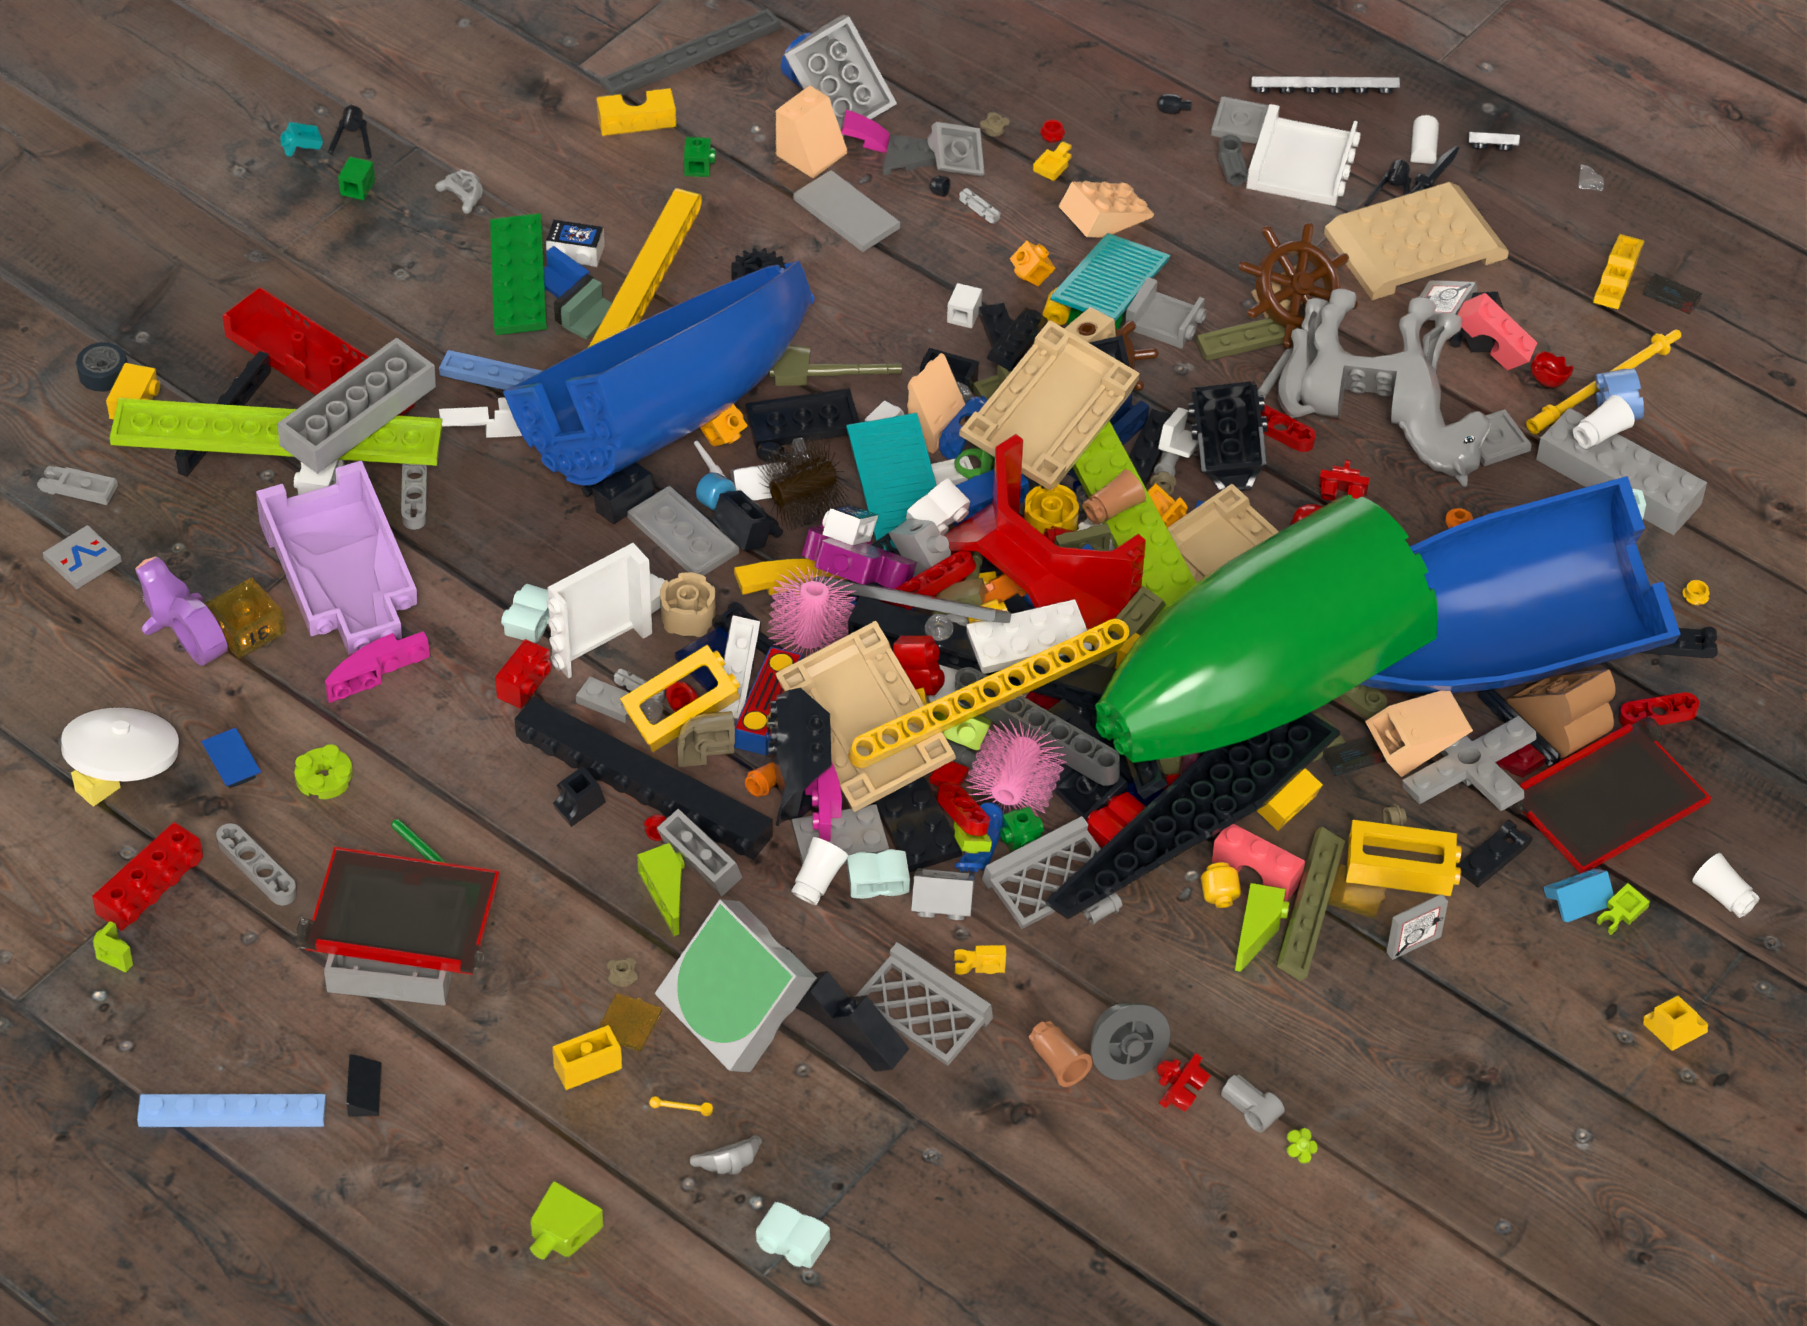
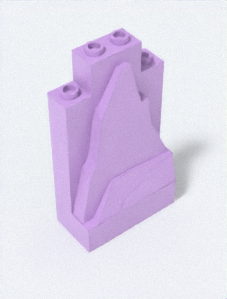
(339, 557)

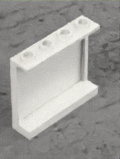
(1302, 159)
(599, 605)

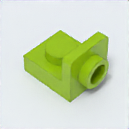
(112, 949)

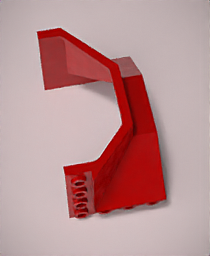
(1048, 573)

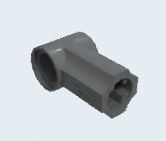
(1232, 160)

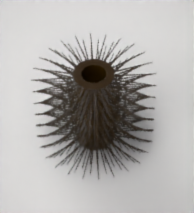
(802, 482)

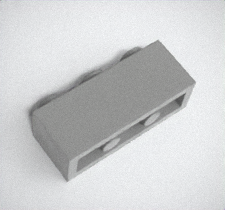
(700, 852)

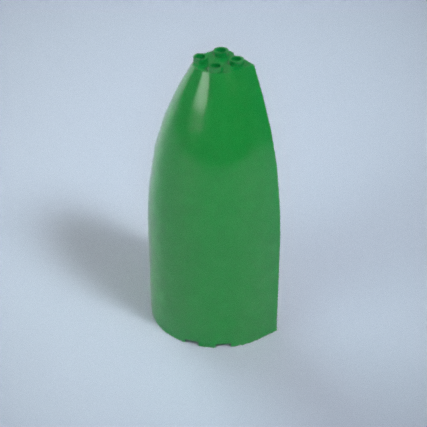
(1272, 635)

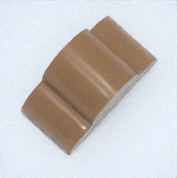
(1568, 708)

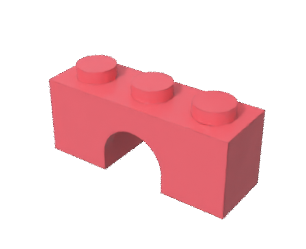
(1485, 317)
(1273, 864)

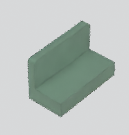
(585, 310)

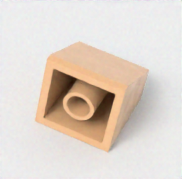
(809, 132)

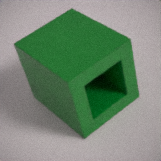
(356, 178)

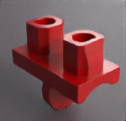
(1343, 479)
(1190, 1073)

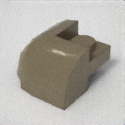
(705, 736)

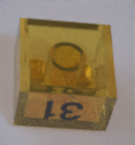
(247, 617)

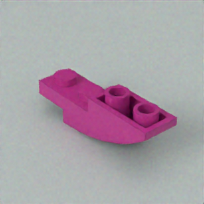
(365, 666)
(827, 799)

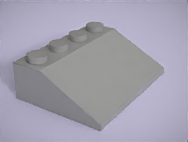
(842, 69)

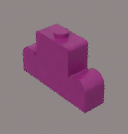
(857, 562)

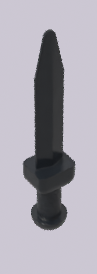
(1427, 181)

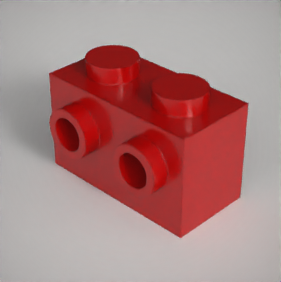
(523, 673)

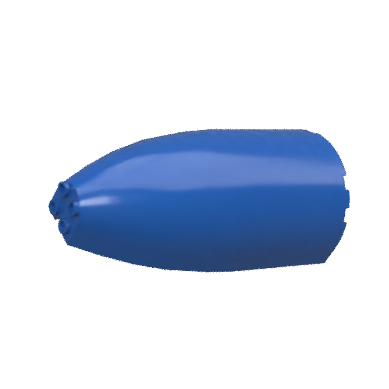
(660, 375)
(1536, 595)

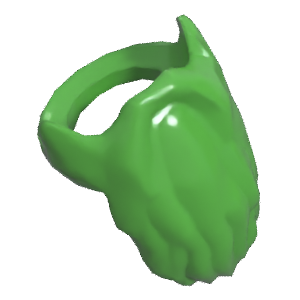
(986, 459)

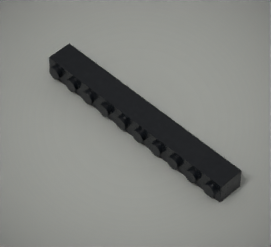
(1079, 687)
(643, 777)

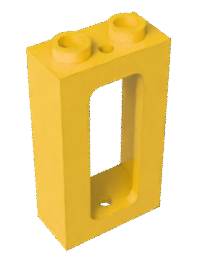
(711, 702)
(1403, 873)

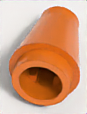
(761, 780)

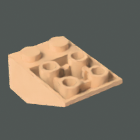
(1103, 207)
(935, 399)
(1418, 729)

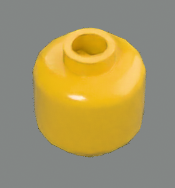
(1220, 885)

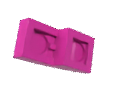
(861, 127)

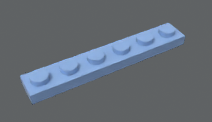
(232, 1110)

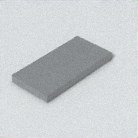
(846, 210)
(683, 532)

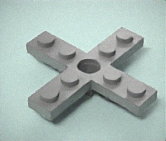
(1482, 773)

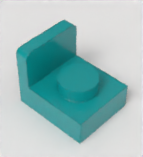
(300, 135)

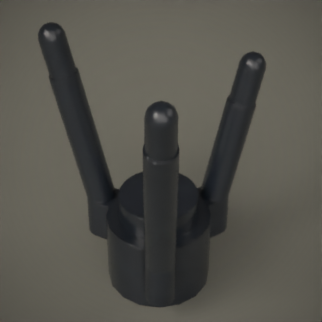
(352, 121)
(1396, 176)

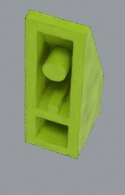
(662, 876)
(1261, 921)

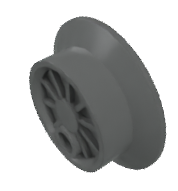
(1129, 1040)

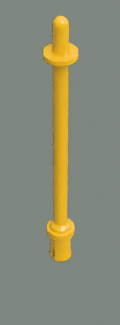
(1551, 413)

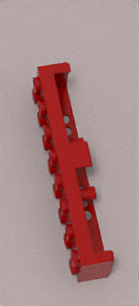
(300, 352)

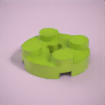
(320, 759)

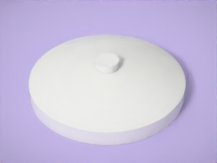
(119, 744)

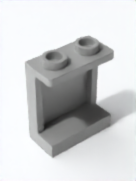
(1164, 316)

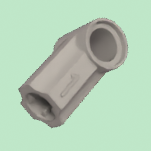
(1258, 1108)

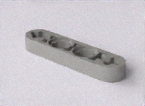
(414, 486)
(254, 865)

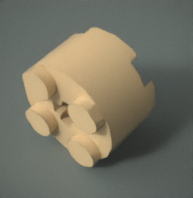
(687, 605)

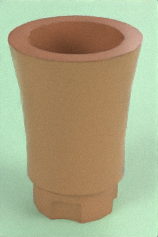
(1115, 497)
(1060, 1054)

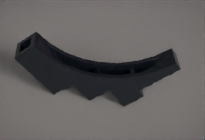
(854, 1021)

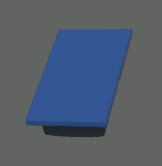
(231, 758)

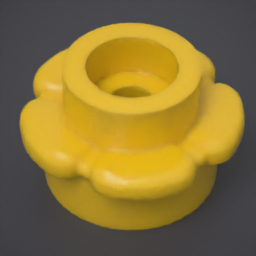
(1696, 592)

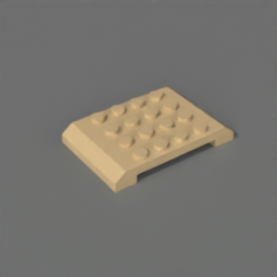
(1413, 238)
(1054, 402)
(1219, 531)
(862, 690)

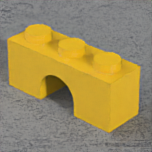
(620, 118)

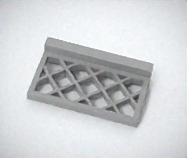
(1033, 856)
(942, 988)

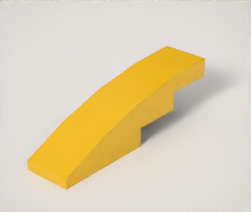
(1618, 271)
(763, 575)

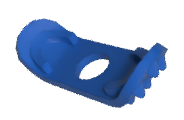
(950, 441)
(980, 860)

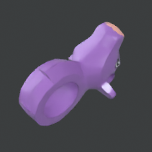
(175, 607)

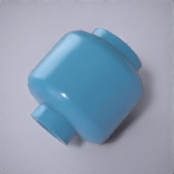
(710, 488)

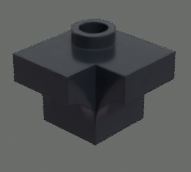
(578, 796)

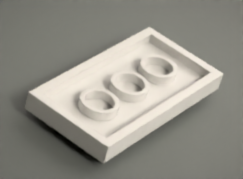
(1028, 633)

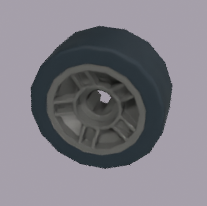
(100, 365)

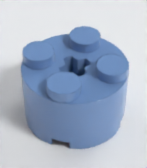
(1623, 384)

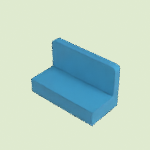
(1581, 893)

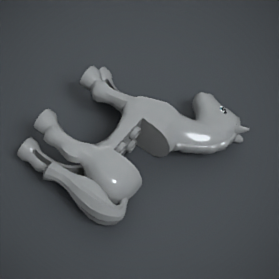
(1323, 371)

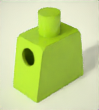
(968, 733)
(563, 1222)

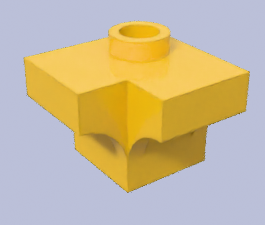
(1675, 1023)

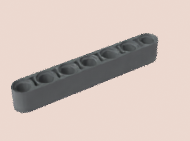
(1081, 750)

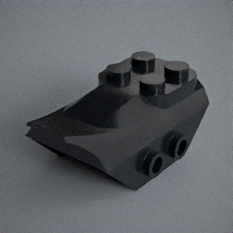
(1229, 432)
(798, 747)

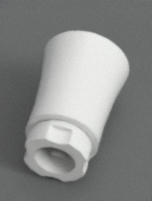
(1604, 422)
(818, 870)
(1726, 885)

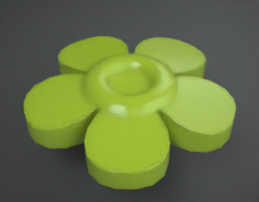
(1301, 1145)

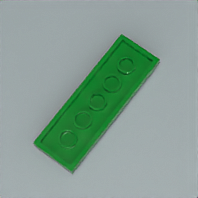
(518, 274)

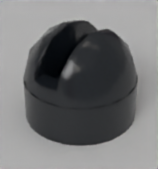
(940, 186)

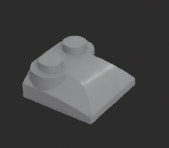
(957, 148)

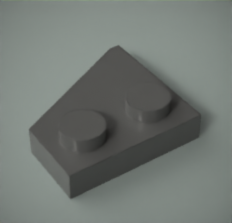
(907, 153)

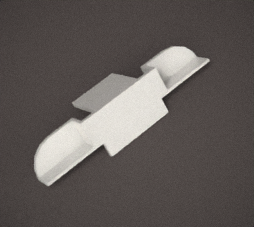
(501, 426)

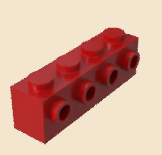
(147, 876)

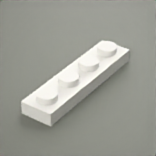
(739, 657)

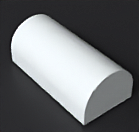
(1424, 140)

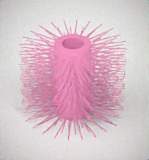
(811, 613)
(1016, 770)

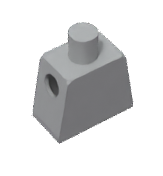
(920, 542)

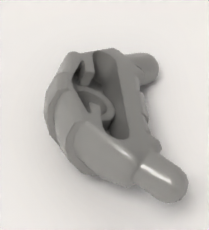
(465, 186)
(729, 1158)

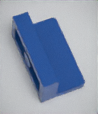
(561, 272)

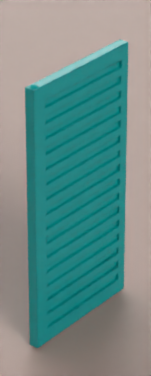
(1110, 276)
(891, 467)

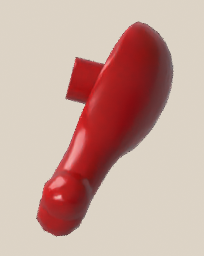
(680, 695)

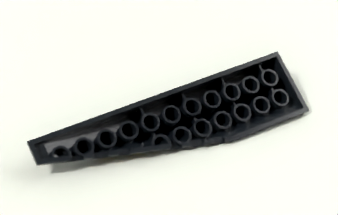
(1200, 803)

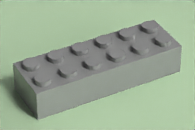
(356, 405)
(1668, 490)

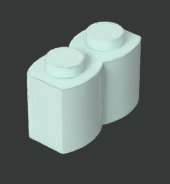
(528, 614)
(878, 874)
(792, 1235)

